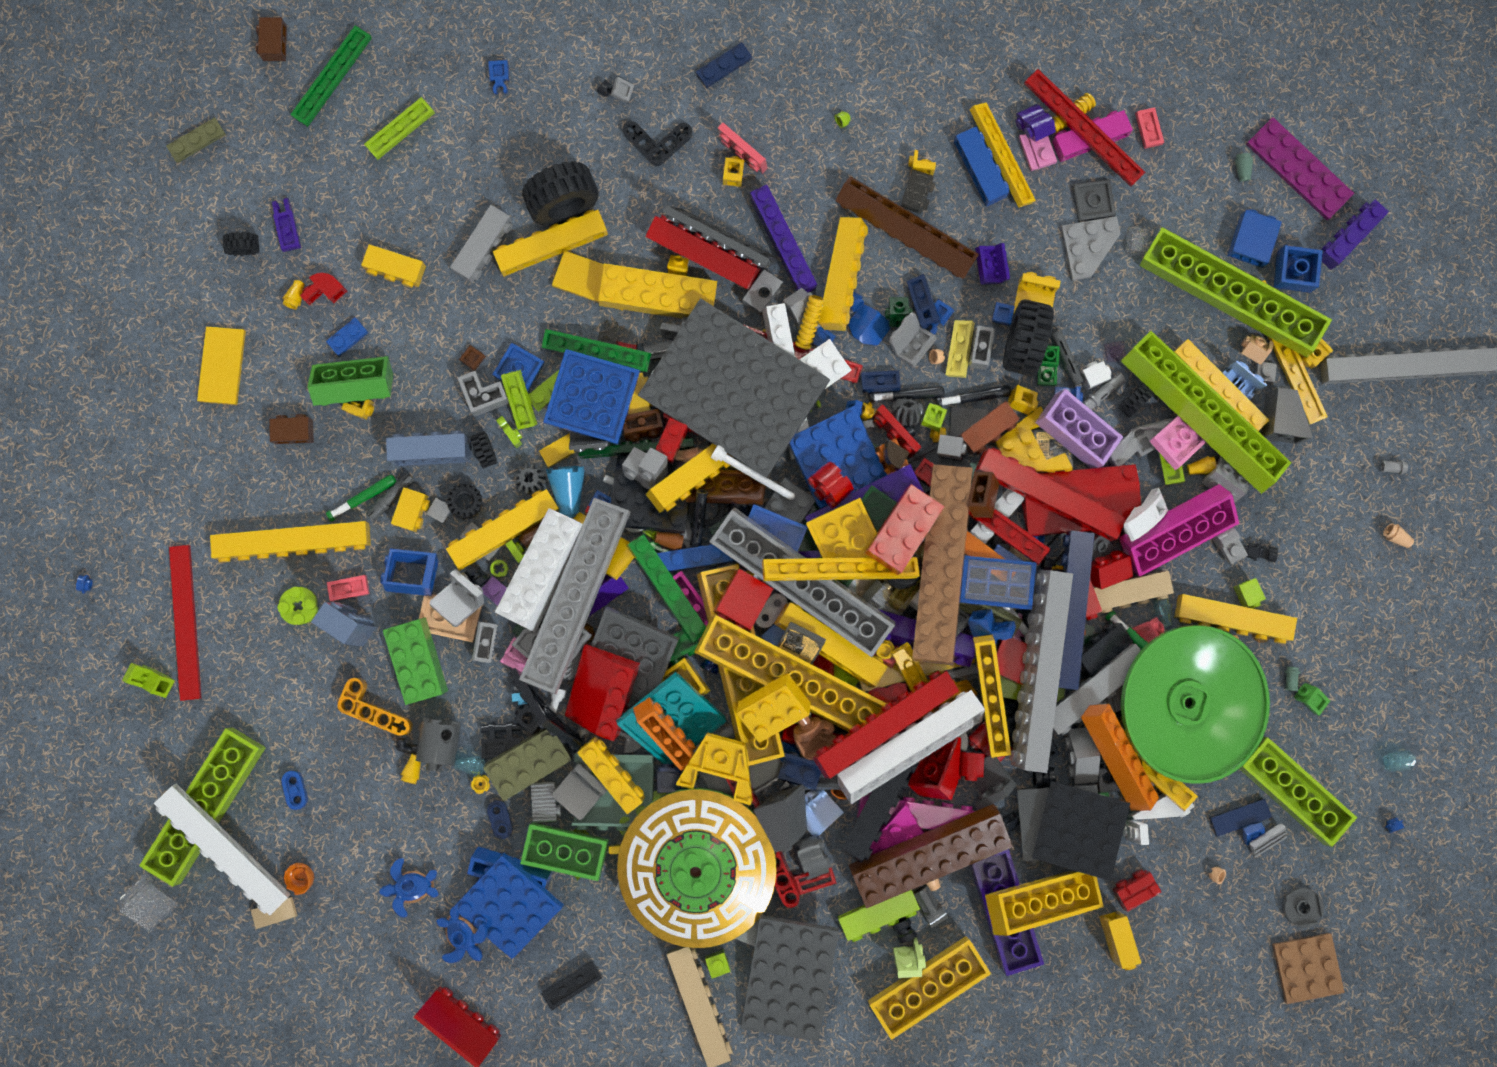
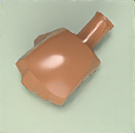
(813, 734)

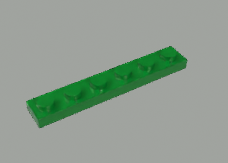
(331, 76)
(613, 353)
(667, 588)

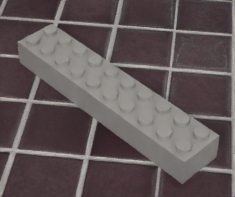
(824, 599)
(1042, 671)

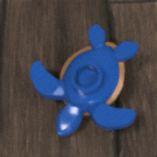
(408, 887)
(462, 937)

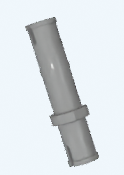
(1095, 399)

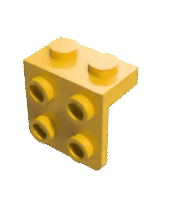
(1036, 289)

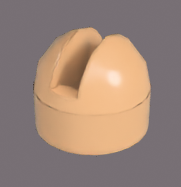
(936, 353)
(1218, 875)

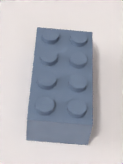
(428, 449)
(344, 623)

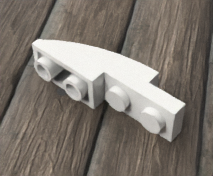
(1146, 516)

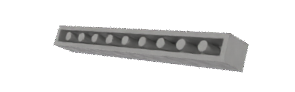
(1409, 365)

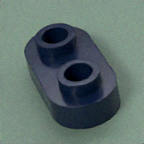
(500, 819)

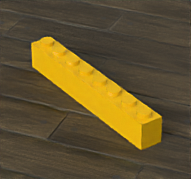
(290, 540)

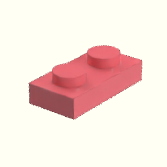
(1149, 128)
(348, 588)

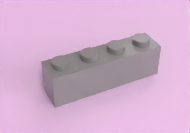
(481, 244)

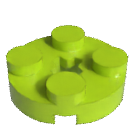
(287, 608)

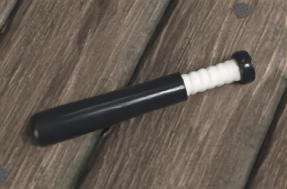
(918, 393)
(985, 394)

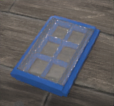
(998, 582)

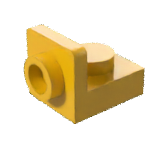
(923, 165)
(678, 265)
(355, 409)

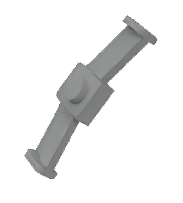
(1137, 442)

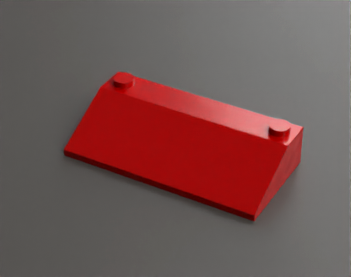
(1113, 486)

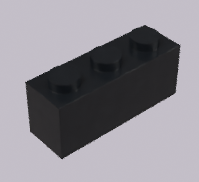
(1103, 648)

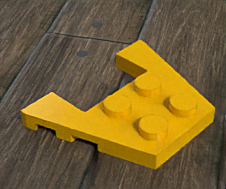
(1023, 446)
(723, 759)

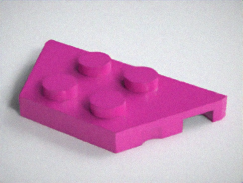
(899, 828)

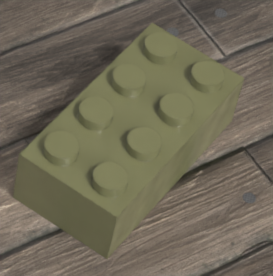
(526, 763)

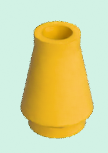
(292, 296)
(1202, 466)
(411, 770)

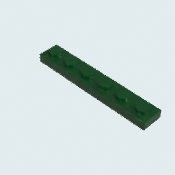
(626, 448)

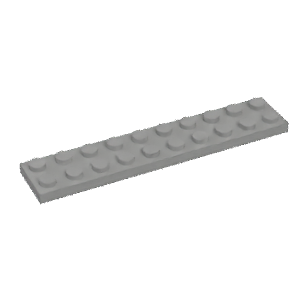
(575, 596)

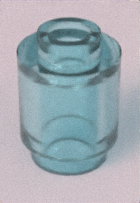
(1399, 761)

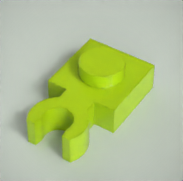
(513, 435)

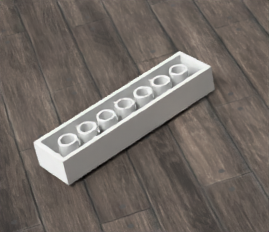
(911, 746)

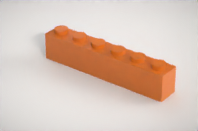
(1120, 757)

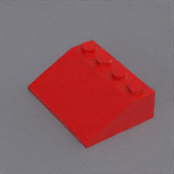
(601, 691)
(458, 1026)

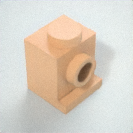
(1256, 348)

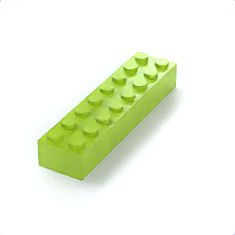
(213, 791)

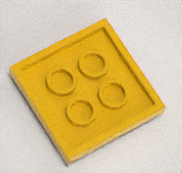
(843, 531)

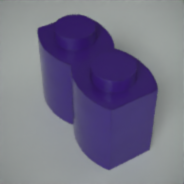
(1035, 122)

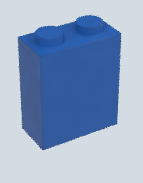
(1254, 238)

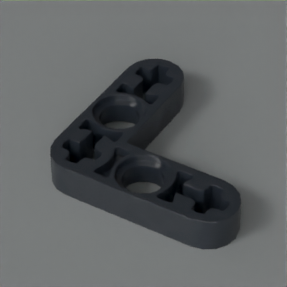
(655, 147)

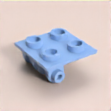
(1251, 381)
(820, 811)

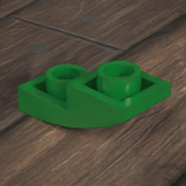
(1048, 370)

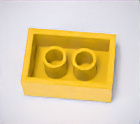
(773, 708)

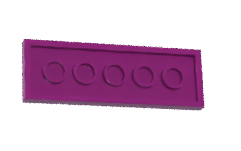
(1300, 168)

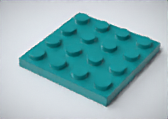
(684, 705)

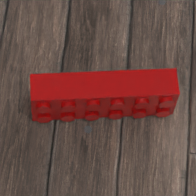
(703, 252)

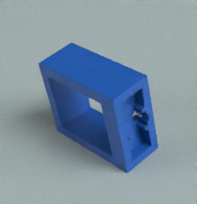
(431, 561)

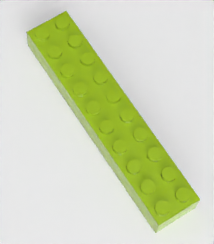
(1235, 292)
(1206, 412)

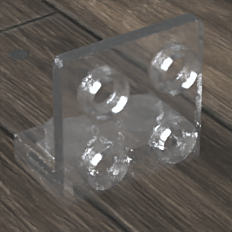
(146, 903)

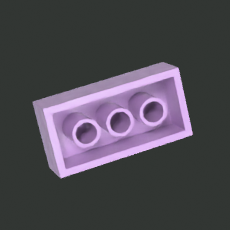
(1079, 429)

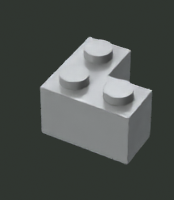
(481, 398)
(646, 467)
(1082, 756)

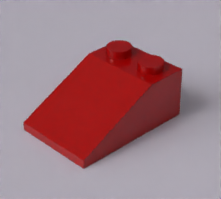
(938, 772)

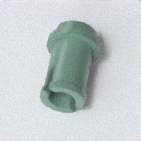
(1292, 678)

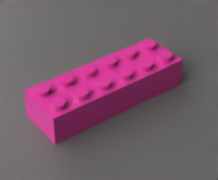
(1182, 529)

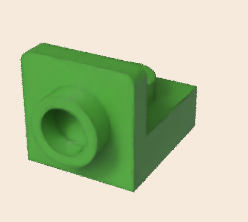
(1312, 698)

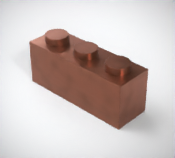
(989, 428)

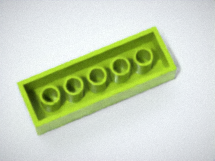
(1298, 793)

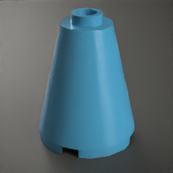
(567, 488)

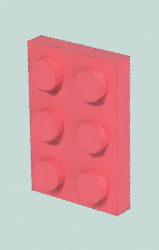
(742, 148)

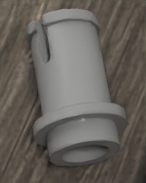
(1394, 466)

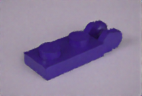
(286, 226)

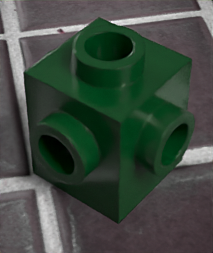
(897, 310)

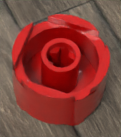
(830, 484)

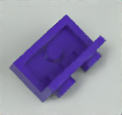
(992, 264)

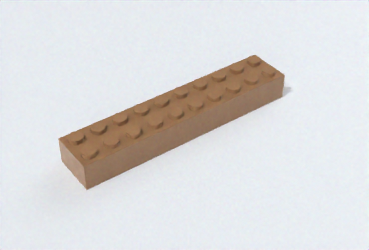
(943, 567)

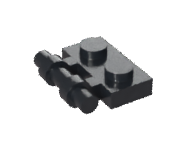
(493, 746)

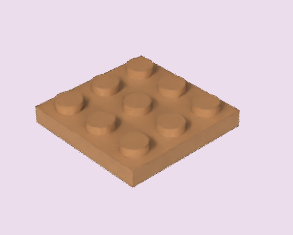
(1308, 968)

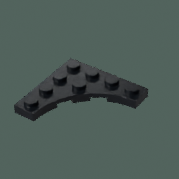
(545, 715)

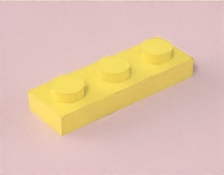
(960, 348)

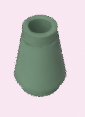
(1244, 166)

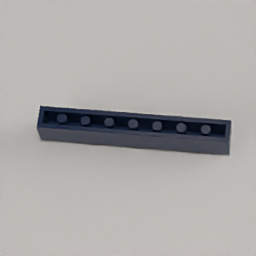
(1078, 562)

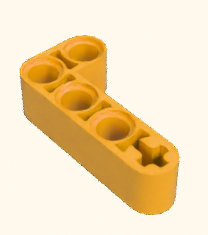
(376, 711)

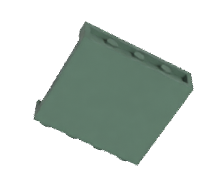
(606, 810)

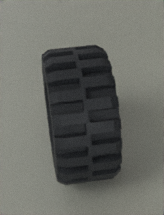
(560, 193)
(1028, 337)

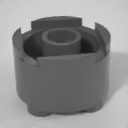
(812, 857)

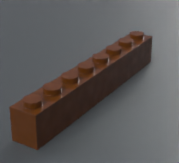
(906, 227)

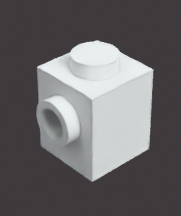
(1095, 374)

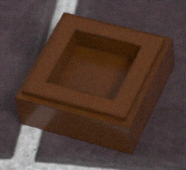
(472, 358)

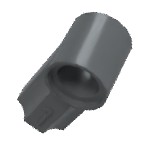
(931, 908)

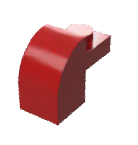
(322, 284)

